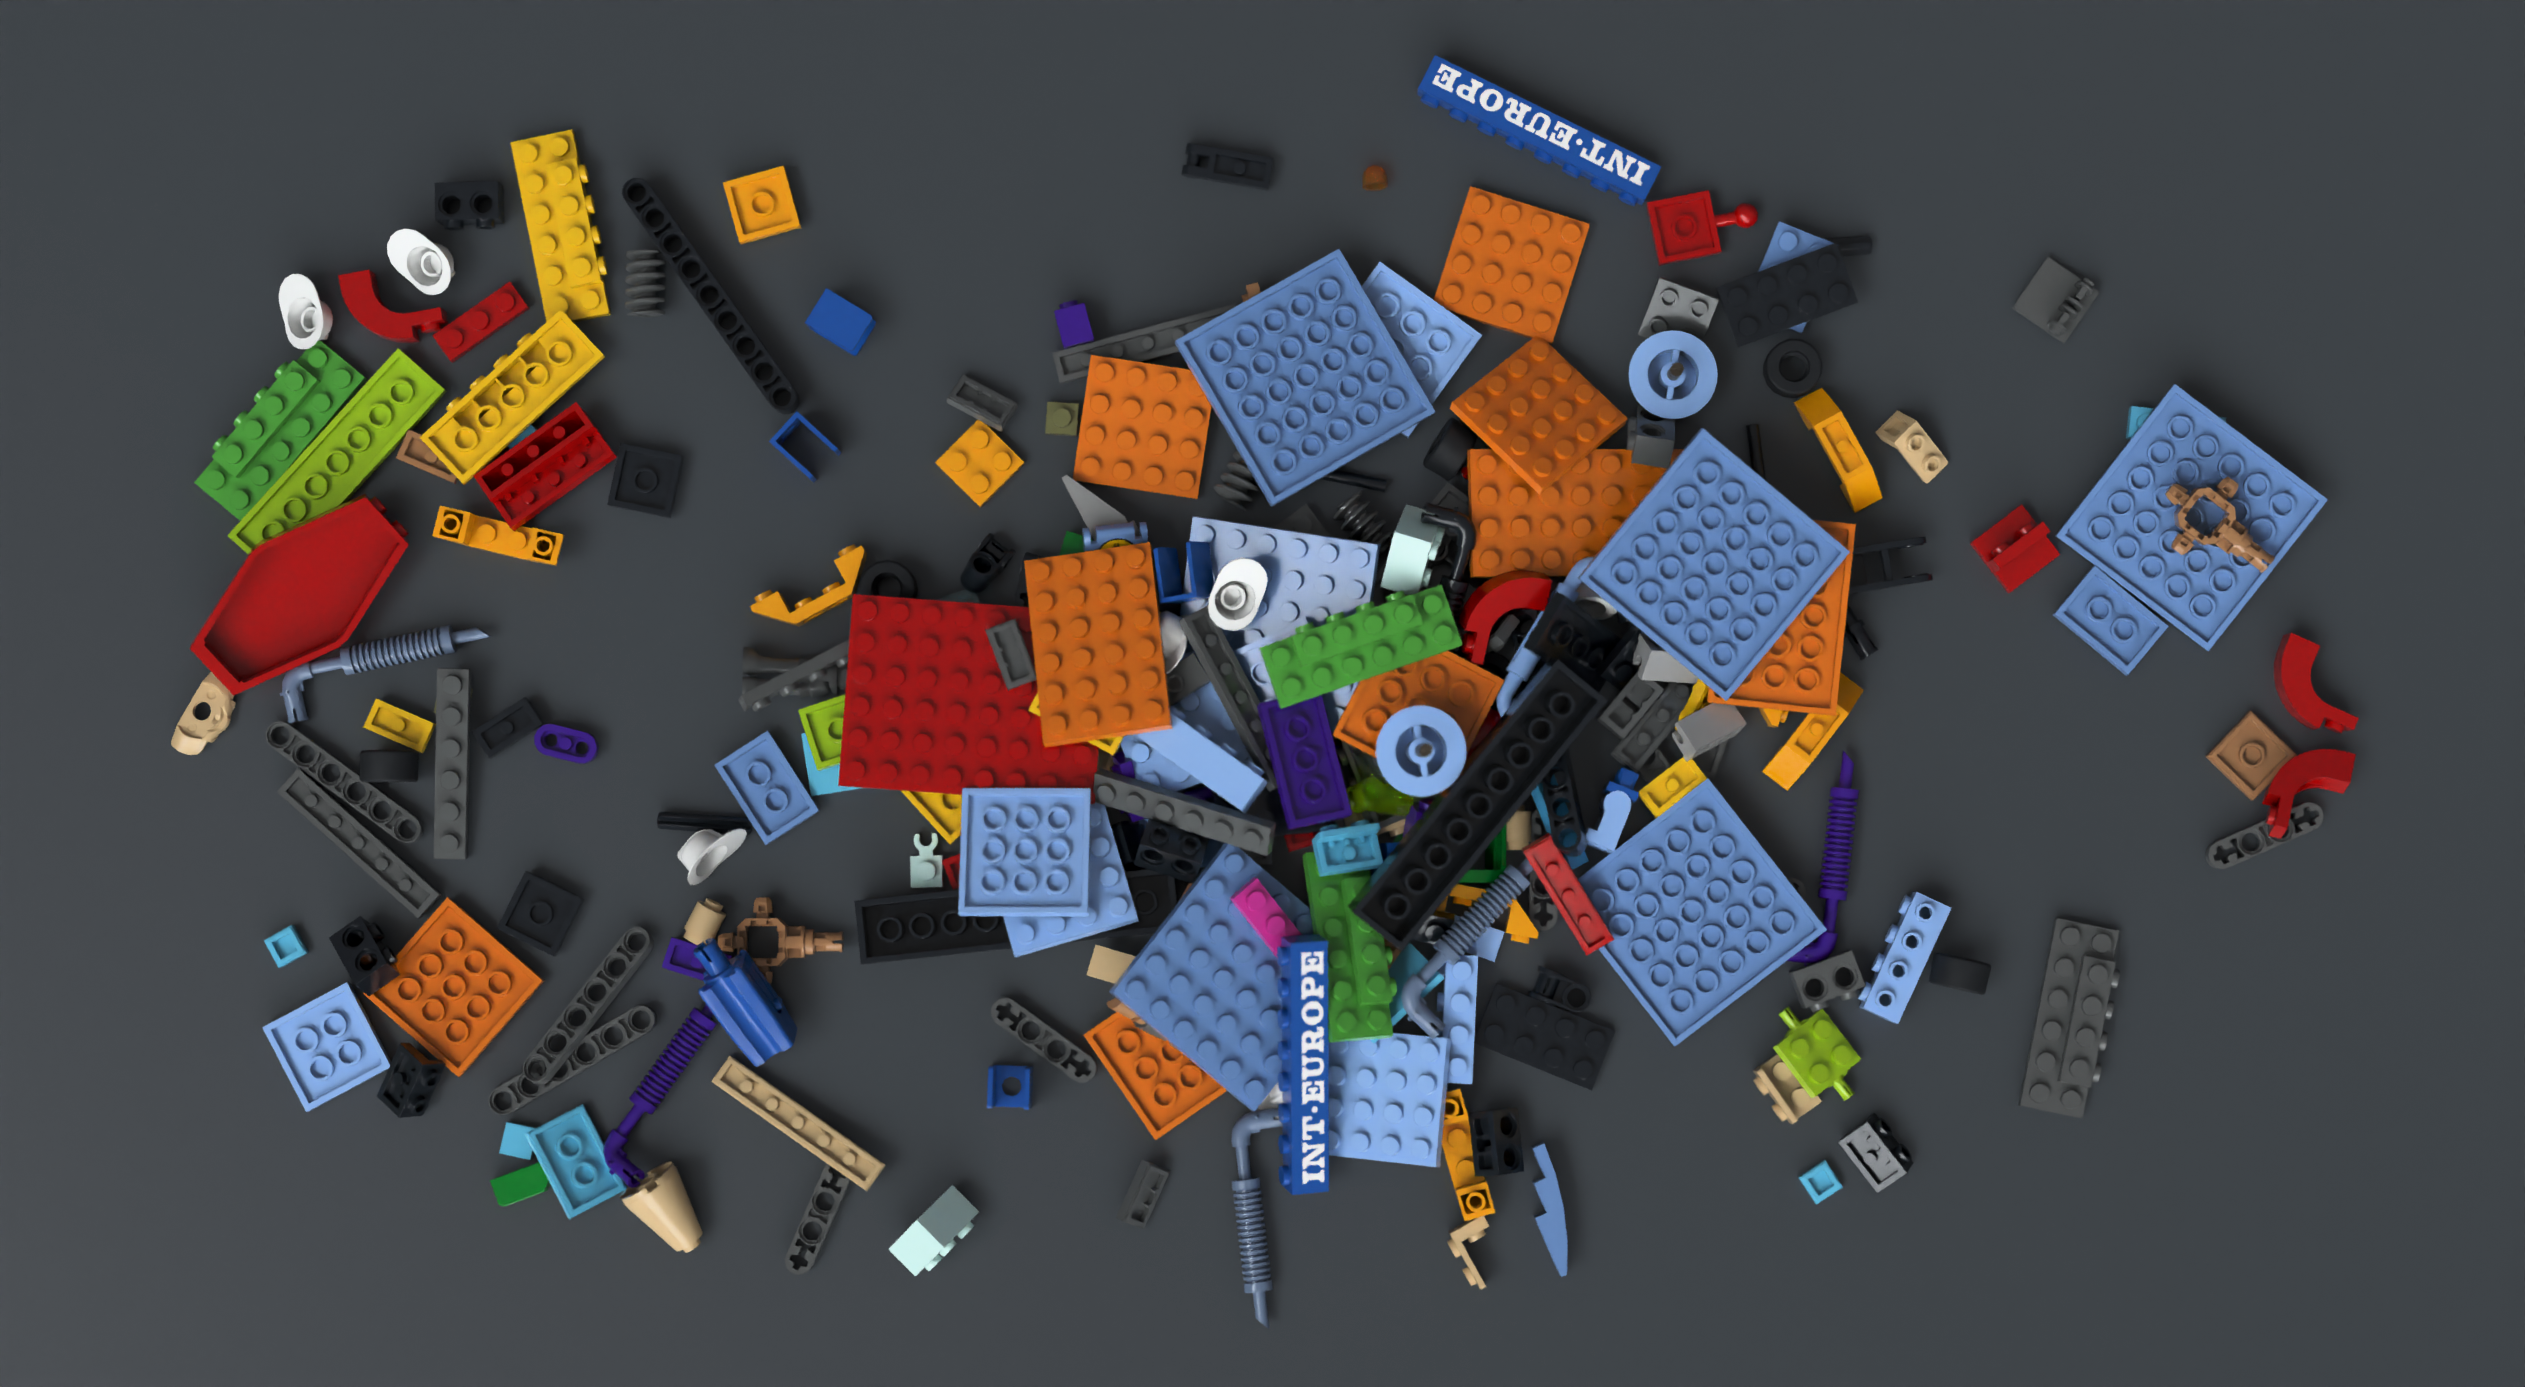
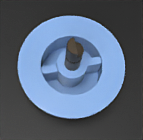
(1673, 374)
(1421, 751)

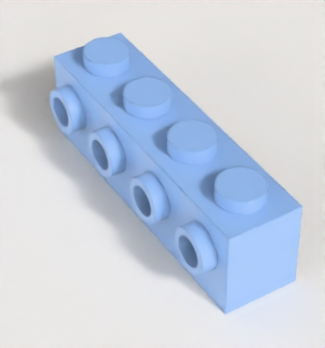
(1208, 762)
(1904, 957)
(1458, 1013)

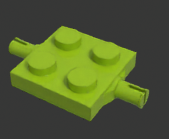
(1816, 1053)

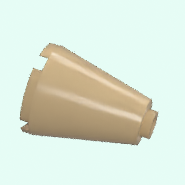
(665, 1207)

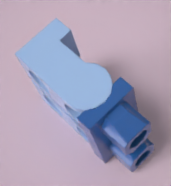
(1613, 811)

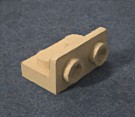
(1785, 1090)

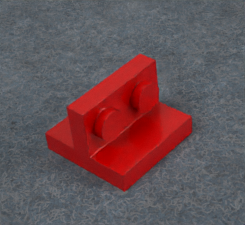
(2015, 548)

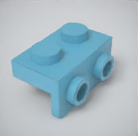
(1347, 848)

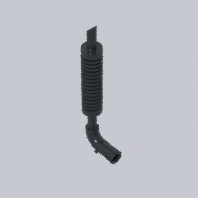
(1466, 540)

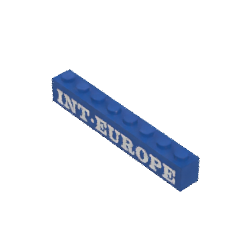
(1538, 131)
(1304, 1064)

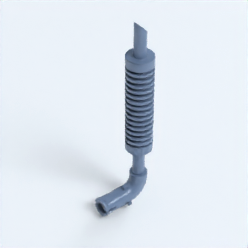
(372, 656)
(1459, 939)
(1249, 1210)

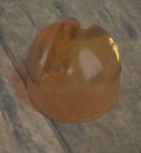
(1374, 178)

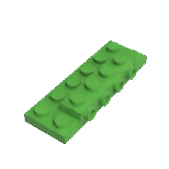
(279, 427)
(1360, 645)
(1356, 957)

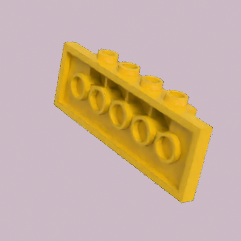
(561, 226)
(511, 396)

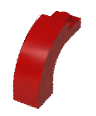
(364, 303)
(1494, 599)
(2295, 689)
(2313, 769)

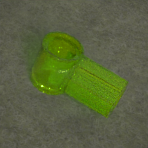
(1378, 797)

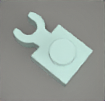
(927, 868)

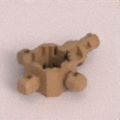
(2227, 535)
(792, 940)

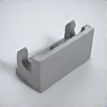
(1658, 664)
(1707, 729)

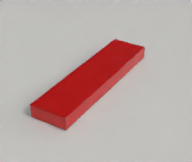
(1568, 894)

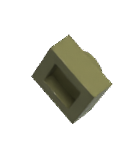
(1062, 419)

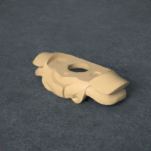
(193, 734)

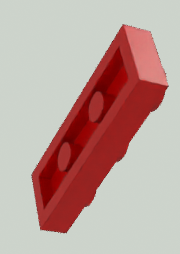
(481, 322)

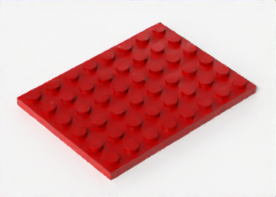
(935, 709)

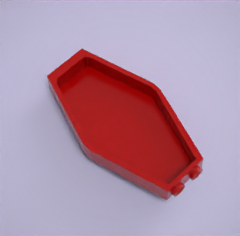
(300, 593)

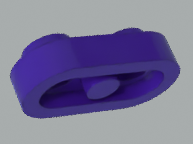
(566, 744)

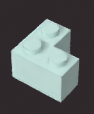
(1410, 552)
(935, 1232)

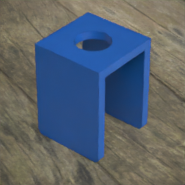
(840, 322)
(787, 429)
(1169, 574)
(998, 1098)

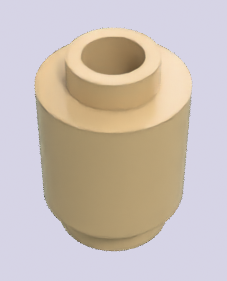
(1519, 830)
(704, 921)

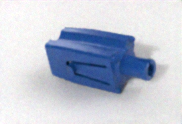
(745, 1003)

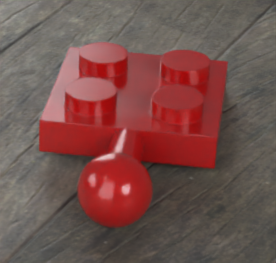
(1687, 226)

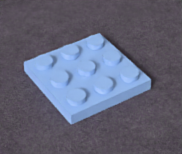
(327, 1046)

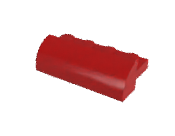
(545, 466)

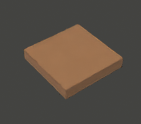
(2250, 755)

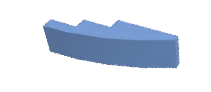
(1552, 1220)

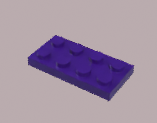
(1304, 762)

